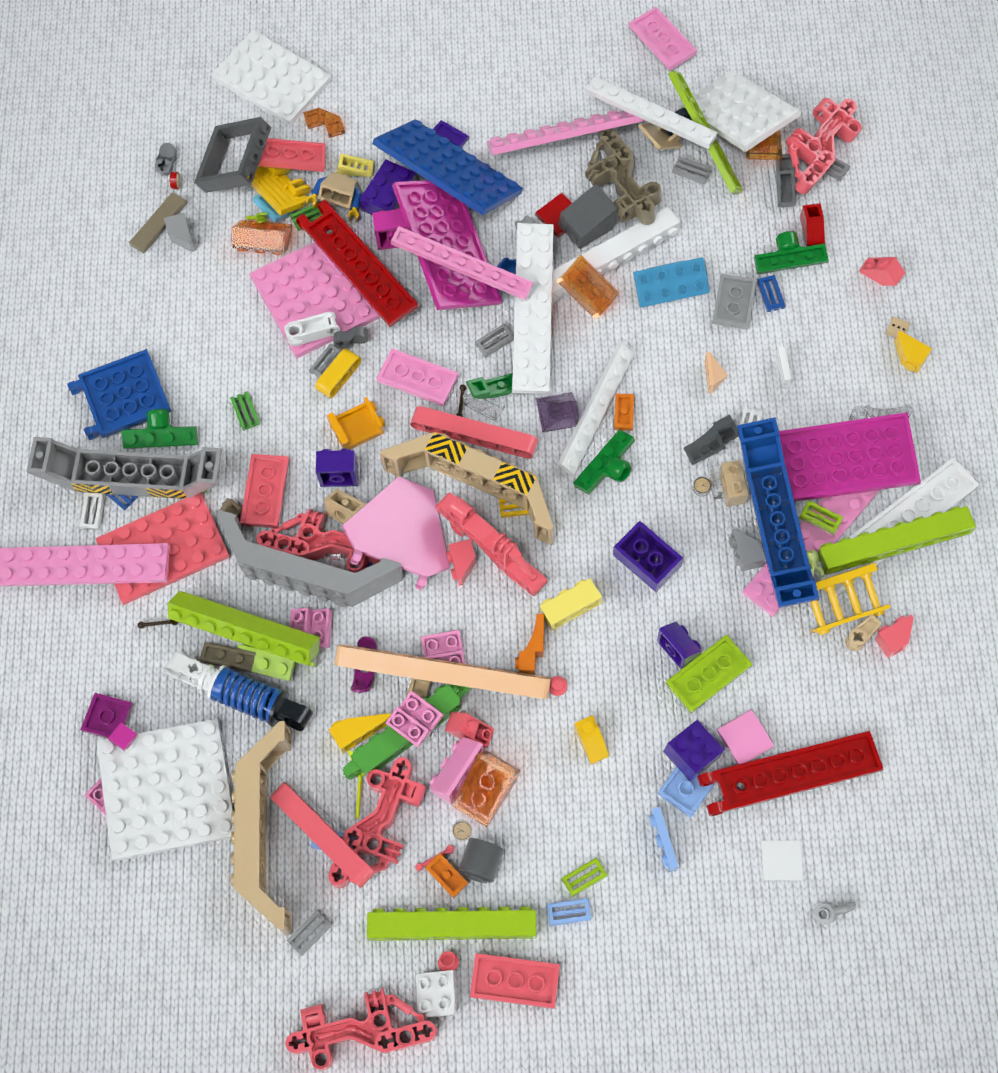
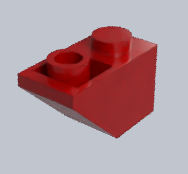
(813, 224)

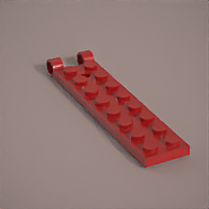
(358, 264)
(793, 772)

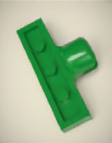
(790, 255)
(159, 433)
(607, 463)

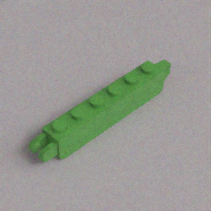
(390, 744)

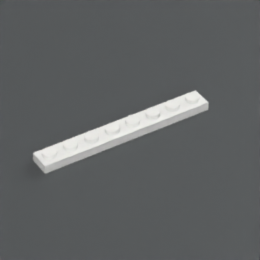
(651, 112)
(596, 408)

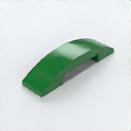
(491, 387)

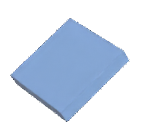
(682, 793)

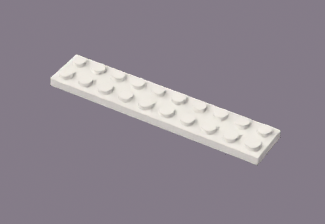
(533, 315)
(935, 493)

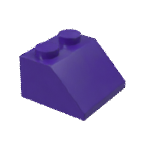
(678, 644)

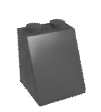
(588, 217)

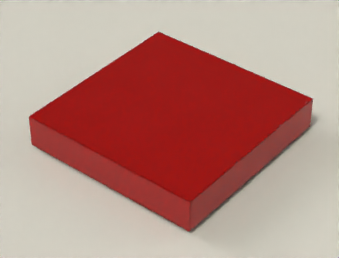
(551, 212)

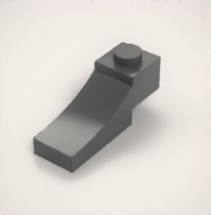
(785, 182)
(712, 441)

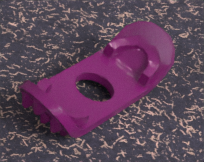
(364, 681)

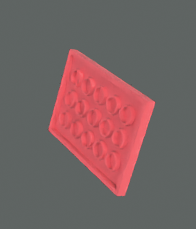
(188, 531)

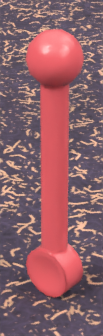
(449, 849)

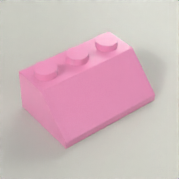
(455, 769)

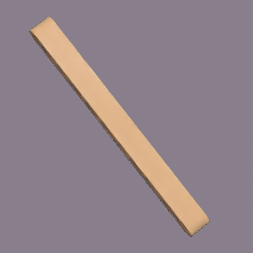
(442, 671)

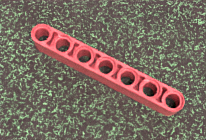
(474, 432)
(323, 835)

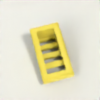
(354, 171)

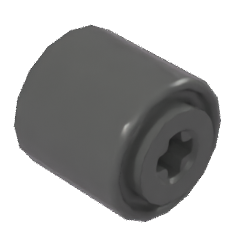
(481, 860)

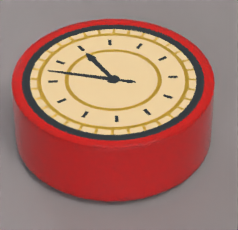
(174, 180)

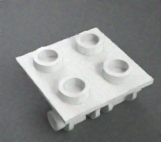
(436, 993)

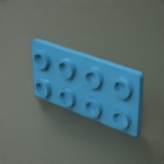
(671, 282)

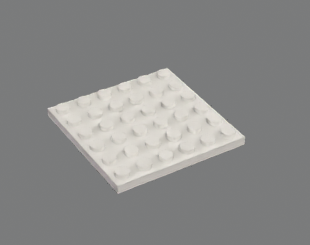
(166, 790)

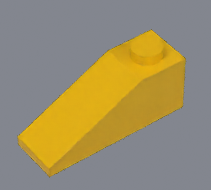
(356, 730)

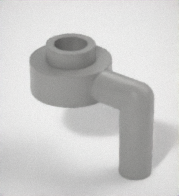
(831, 911)

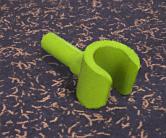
(259, 217)

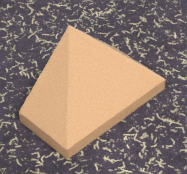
(714, 372)

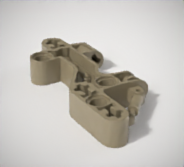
(618, 168)

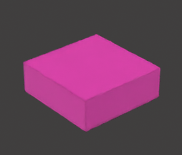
(122, 737)

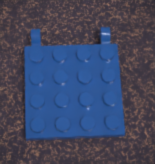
(120, 393)

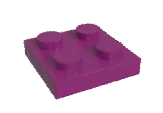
(105, 715)

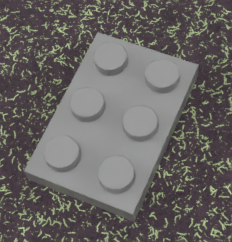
(734, 301)

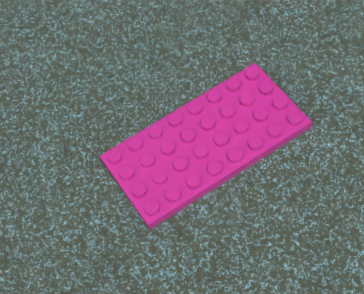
(447, 221)
(850, 457)

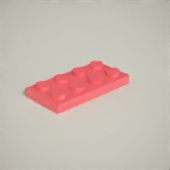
(293, 155)
(264, 491)
(515, 981)

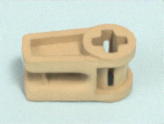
(863, 632)

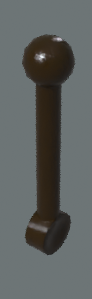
(463, 388)
(141, 625)

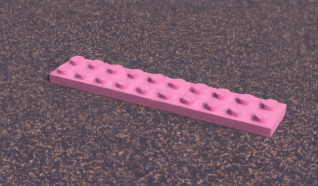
(561, 131)
(847, 506)
(84, 564)

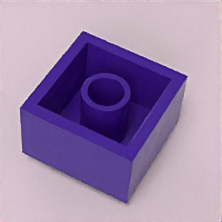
(337, 468)
(693, 750)

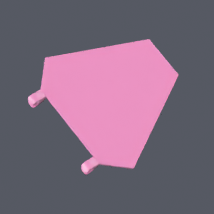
(401, 528)

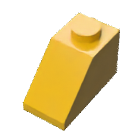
(911, 351)
(591, 739)

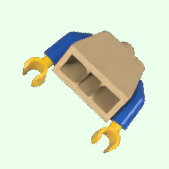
(337, 190)

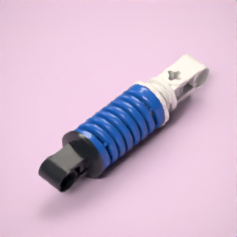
(240, 692)

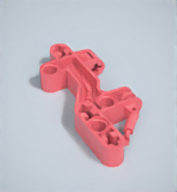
(819, 149)
(317, 544)
(495, 545)
(371, 828)
(323, 1035)

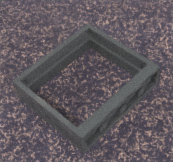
(207, 176)

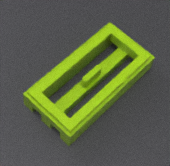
(817, 523)
(599, 868)

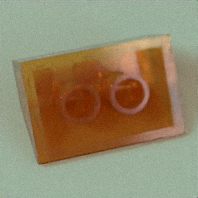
(261, 236)
(588, 287)

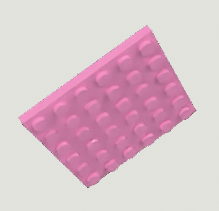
(307, 286)

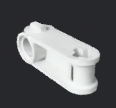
(311, 328)

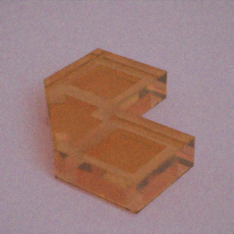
(320, 117)

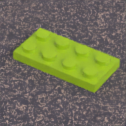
(708, 674)

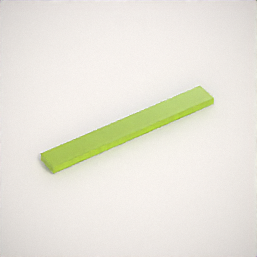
(697, 116)

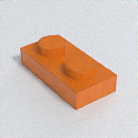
(624, 412)
(446, 875)

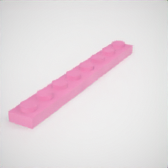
(461, 263)

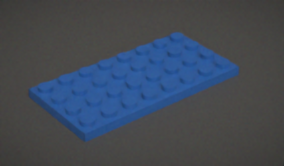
(448, 166)

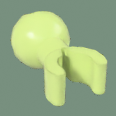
(813, 558)

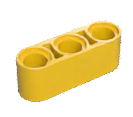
(338, 373)

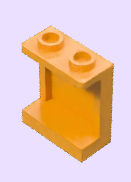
(357, 425)

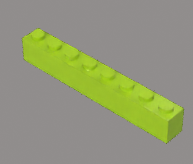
(896, 540)
(243, 627)
(451, 924)

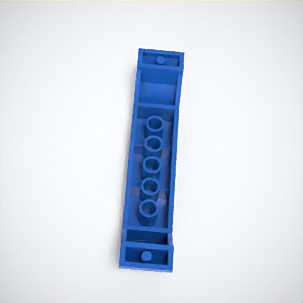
(776, 513)

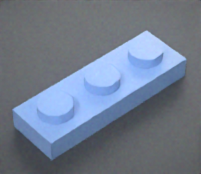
(663, 840)

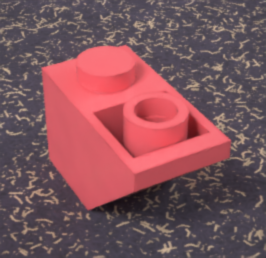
(883, 270)
(463, 560)
(896, 637)
(467, 726)

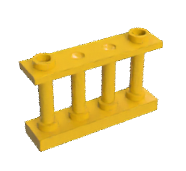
(847, 579)

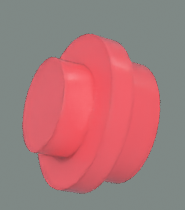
(558, 686)
(448, 961)

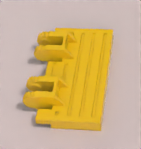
(279, 190)

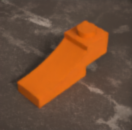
(534, 649)

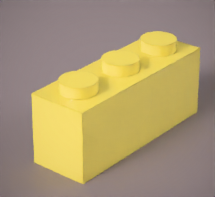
(570, 604)

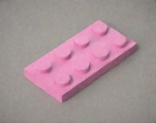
(662, 38)
(417, 377)

